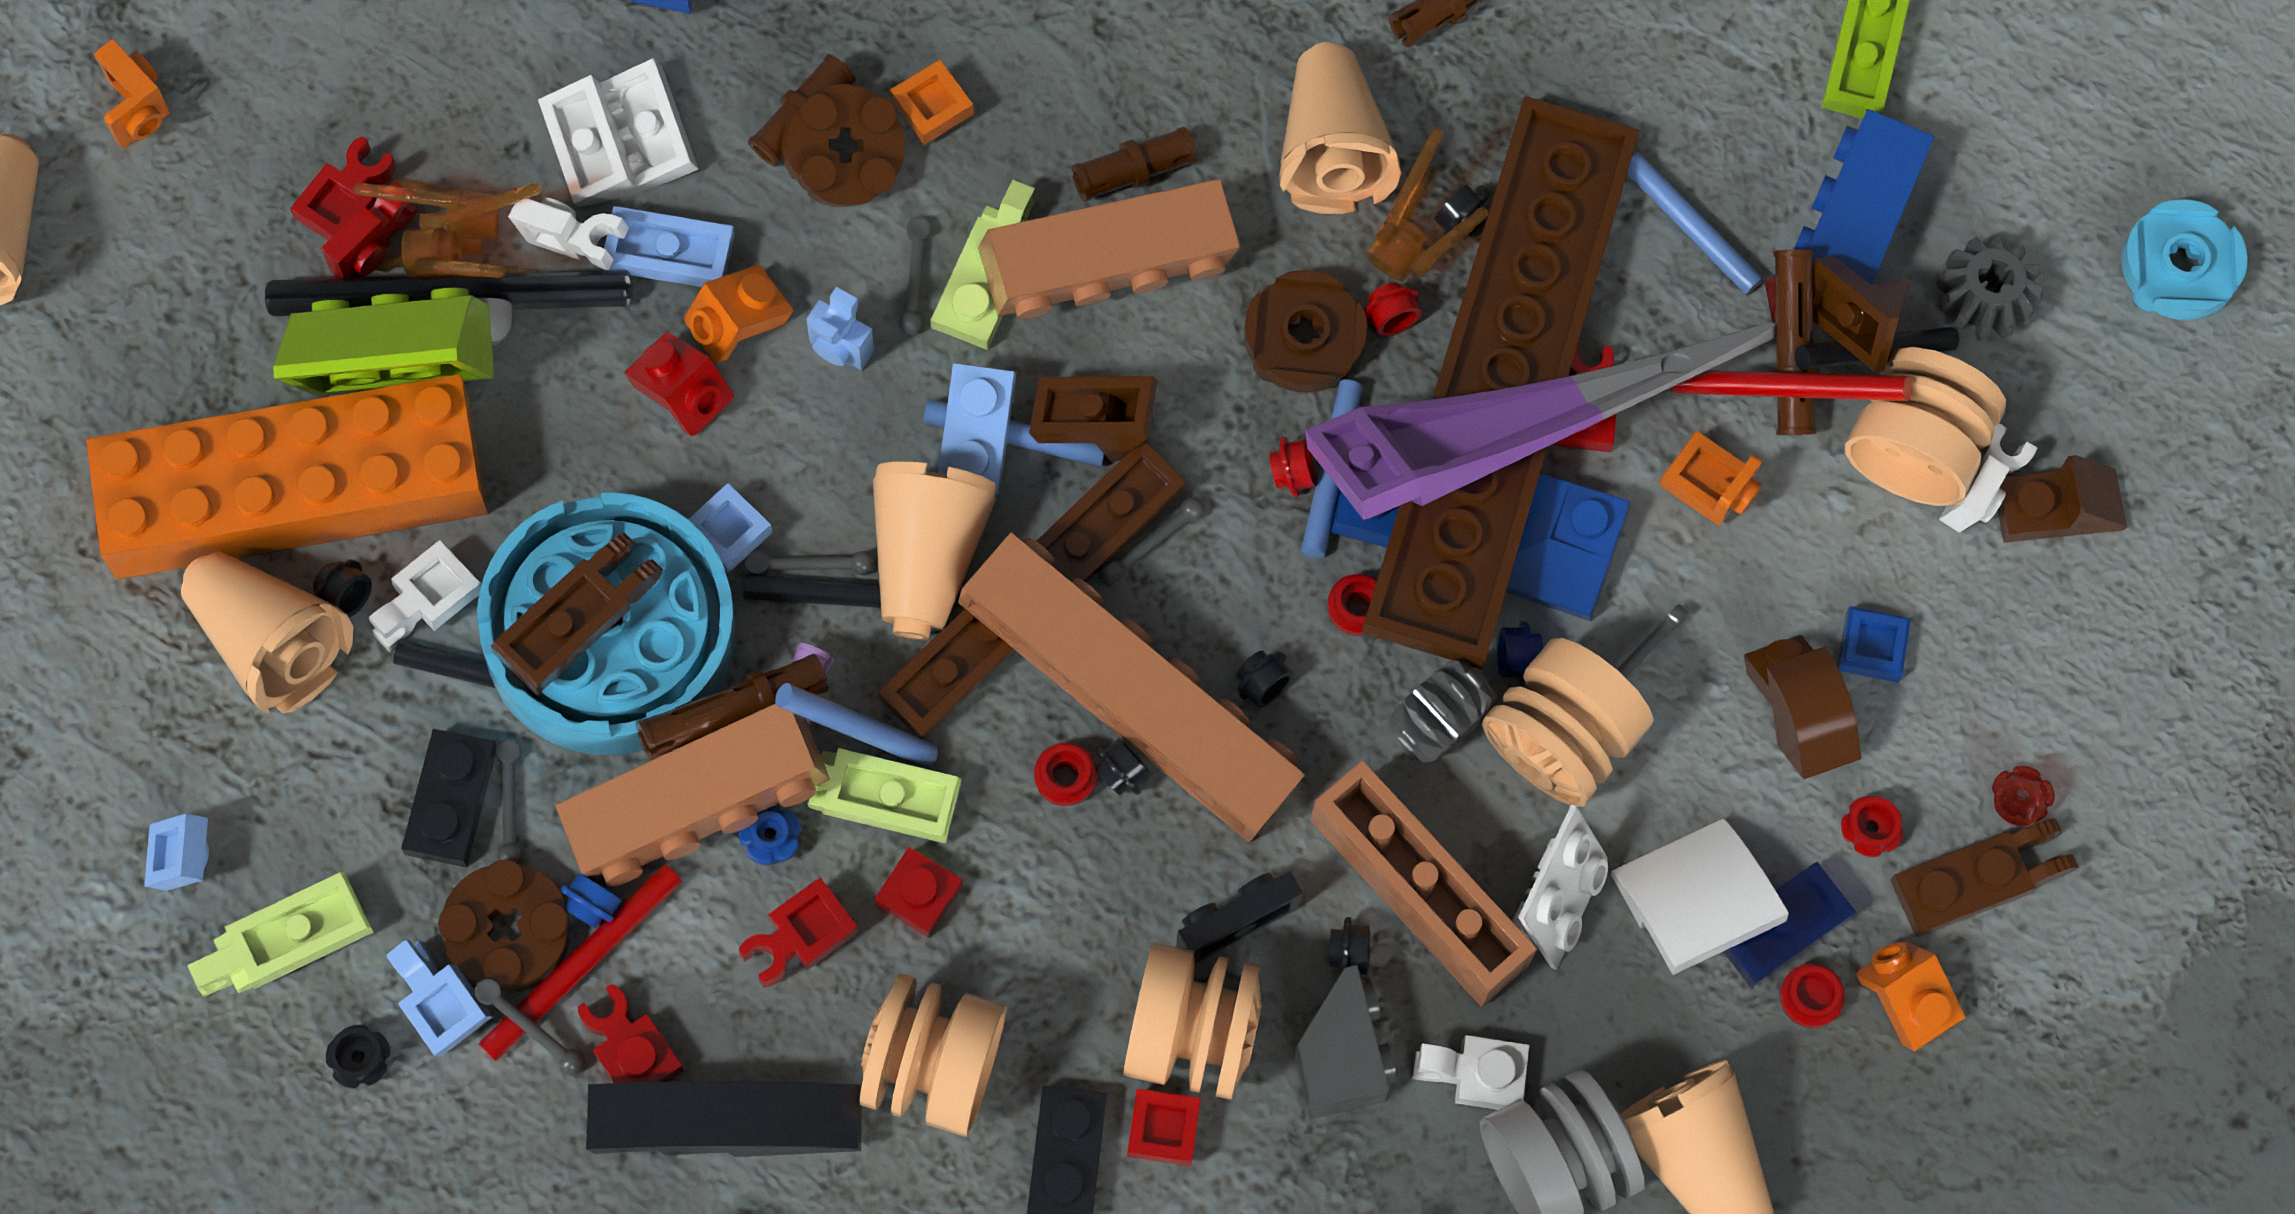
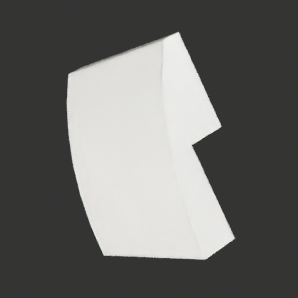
(618, 134)
(1700, 895)

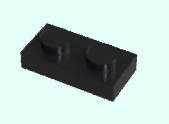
(449, 798)
(1260, 904)
(1067, 1151)

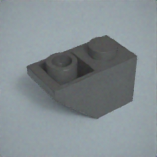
(1339, 1051)

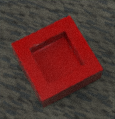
(918, 892)
(1163, 1127)

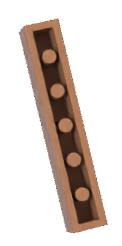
(1131, 686)

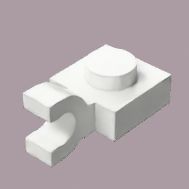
(556, 229)
(1984, 494)
(429, 589)
(1485, 1070)

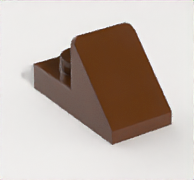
(1856, 312)
(1096, 410)
(2062, 503)

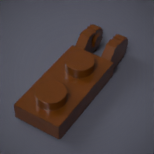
(573, 615)
(1977, 878)

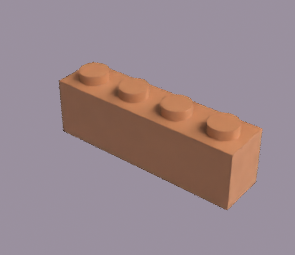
(1109, 249)
(692, 794)
(1422, 883)

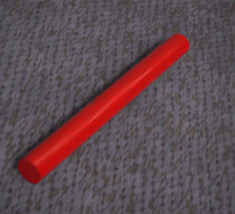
(1798, 385)
(583, 960)

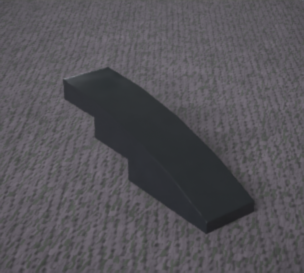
(724, 1117)

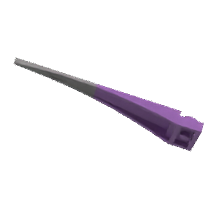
(1439, 445)

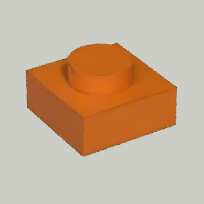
(931, 102)

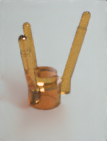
(470, 231)
(1398, 242)
(434, 252)

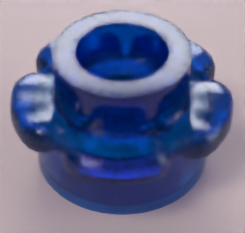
(1517, 649)

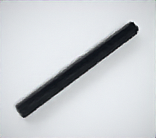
(522, 290)

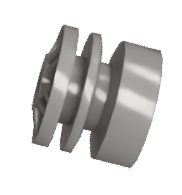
(1574, 1149)

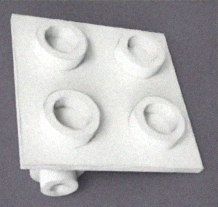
(1568, 876)

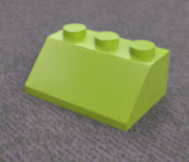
(386, 343)

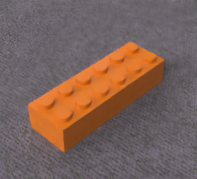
(286, 476)

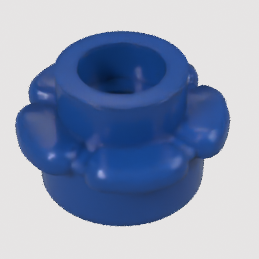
(774, 850)
(590, 901)

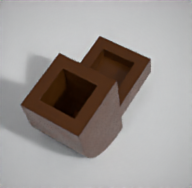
(1809, 704)

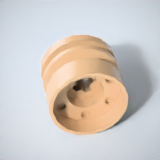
(1934, 440)
(1568, 722)
(1192, 1020)
(932, 1054)

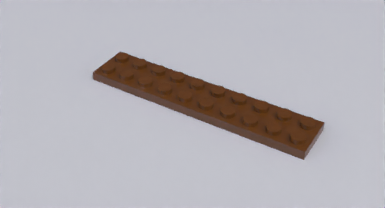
(1513, 329)

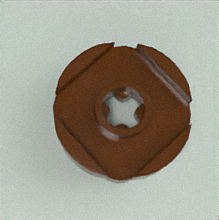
(870, 122)
(1297, 365)
(505, 890)

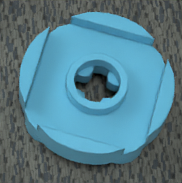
(2163, 287)

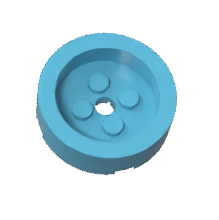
(663, 655)

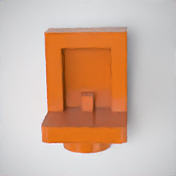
(134, 80)
(735, 310)
(1712, 479)
(1912, 992)

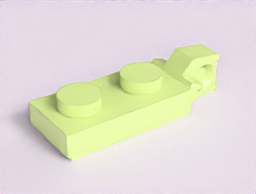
(967, 303)
(887, 795)
(283, 937)

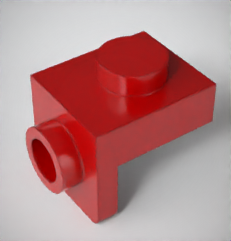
(681, 382)

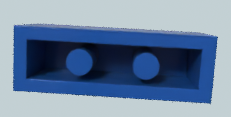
(1869, 193)

